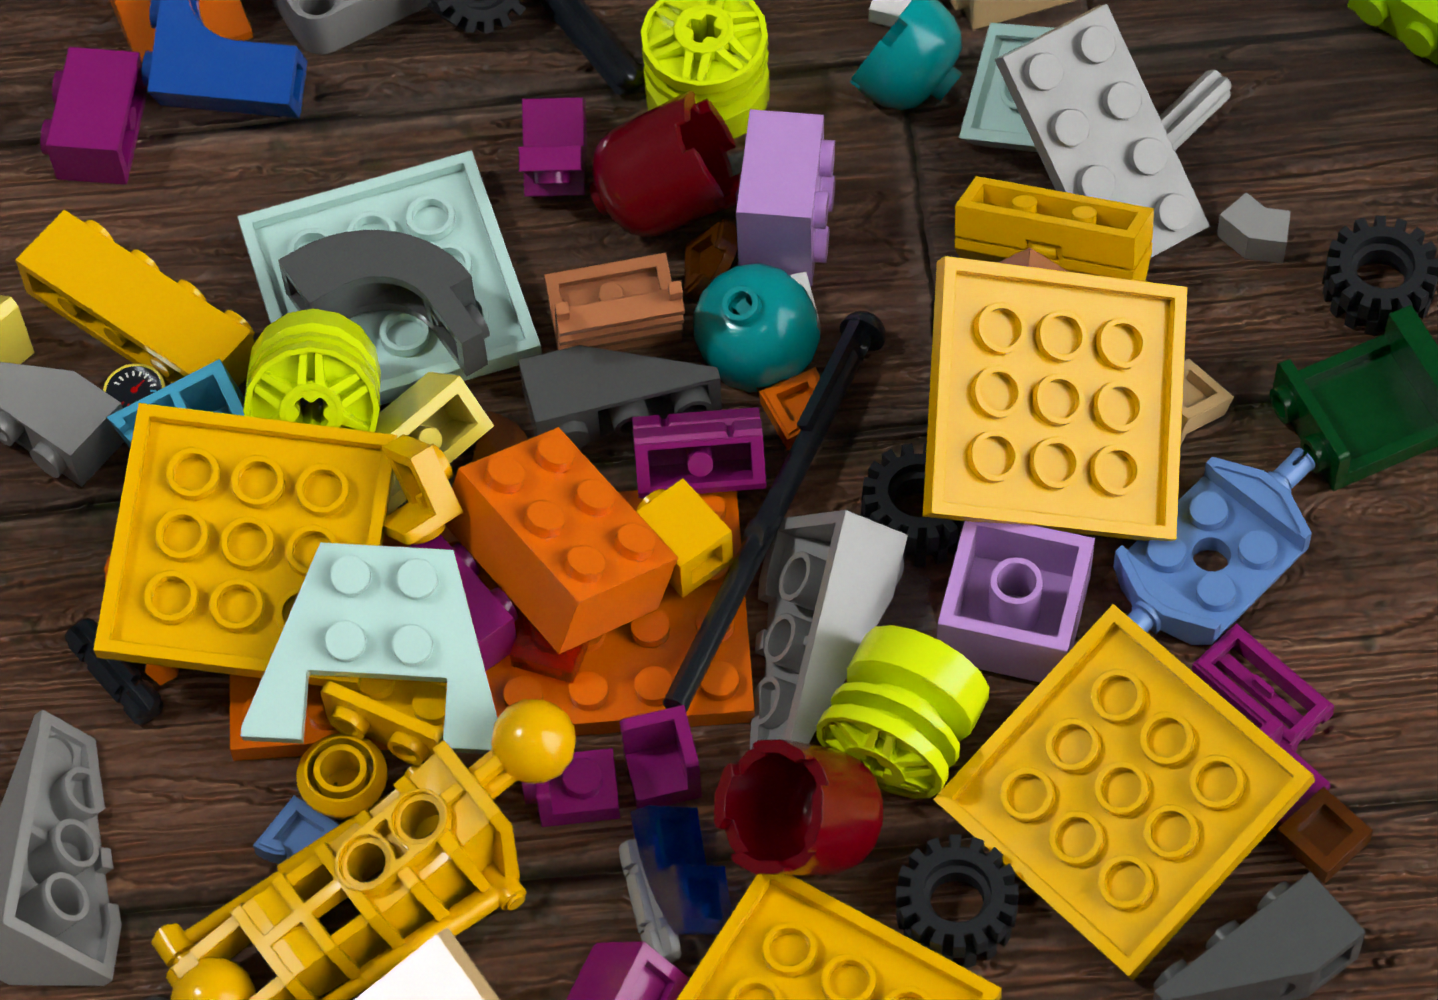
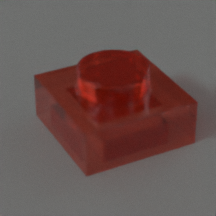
(537, 655)

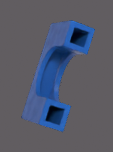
(216, 73)

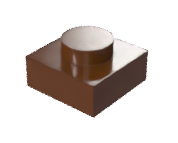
(1323, 835)

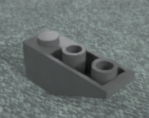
(599, 391)
(1277, 954)

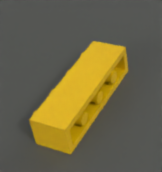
(130, 302)

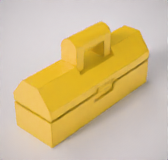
(1067, 228)

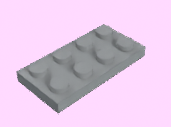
(1100, 124)

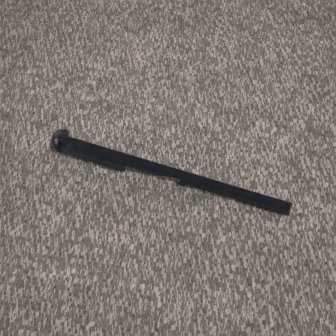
(860, 333)

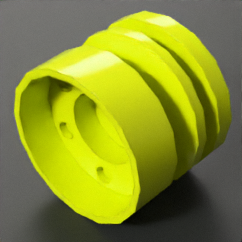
(709, 50)
(314, 357)
(905, 709)

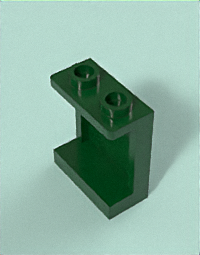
(1365, 402)

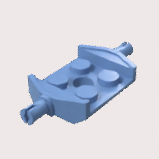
(1230, 511)

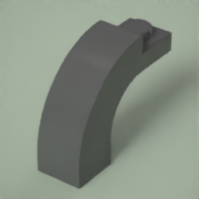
(390, 272)

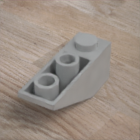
(57, 419)

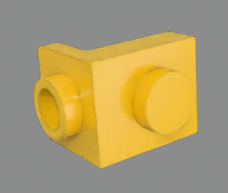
(424, 480)

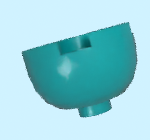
(913, 58)
(755, 326)

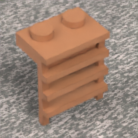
(616, 305)

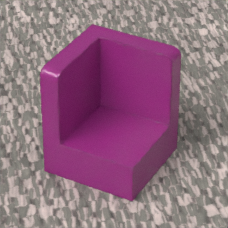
(661, 757)

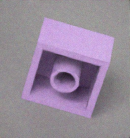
(785, 192)
(1015, 597)

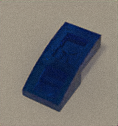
(673, 859)

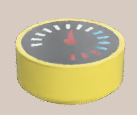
(133, 383)

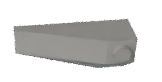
(824, 591)
(53, 865)

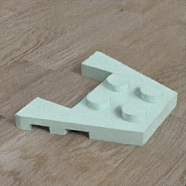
(377, 618)

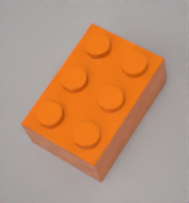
(560, 540)

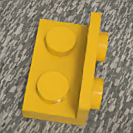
(394, 712)

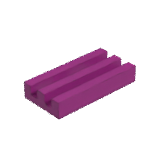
(1318, 707)

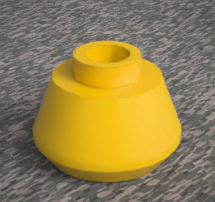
(341, 775)

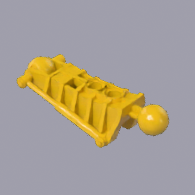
(425, 887)

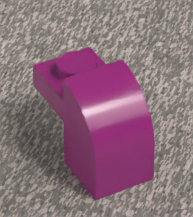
(554, 146)

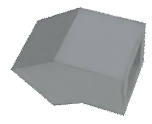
(1255, 230)

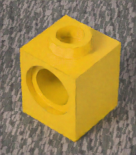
(691, 532)

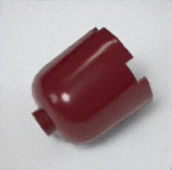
(665, 168)
(798, 809)

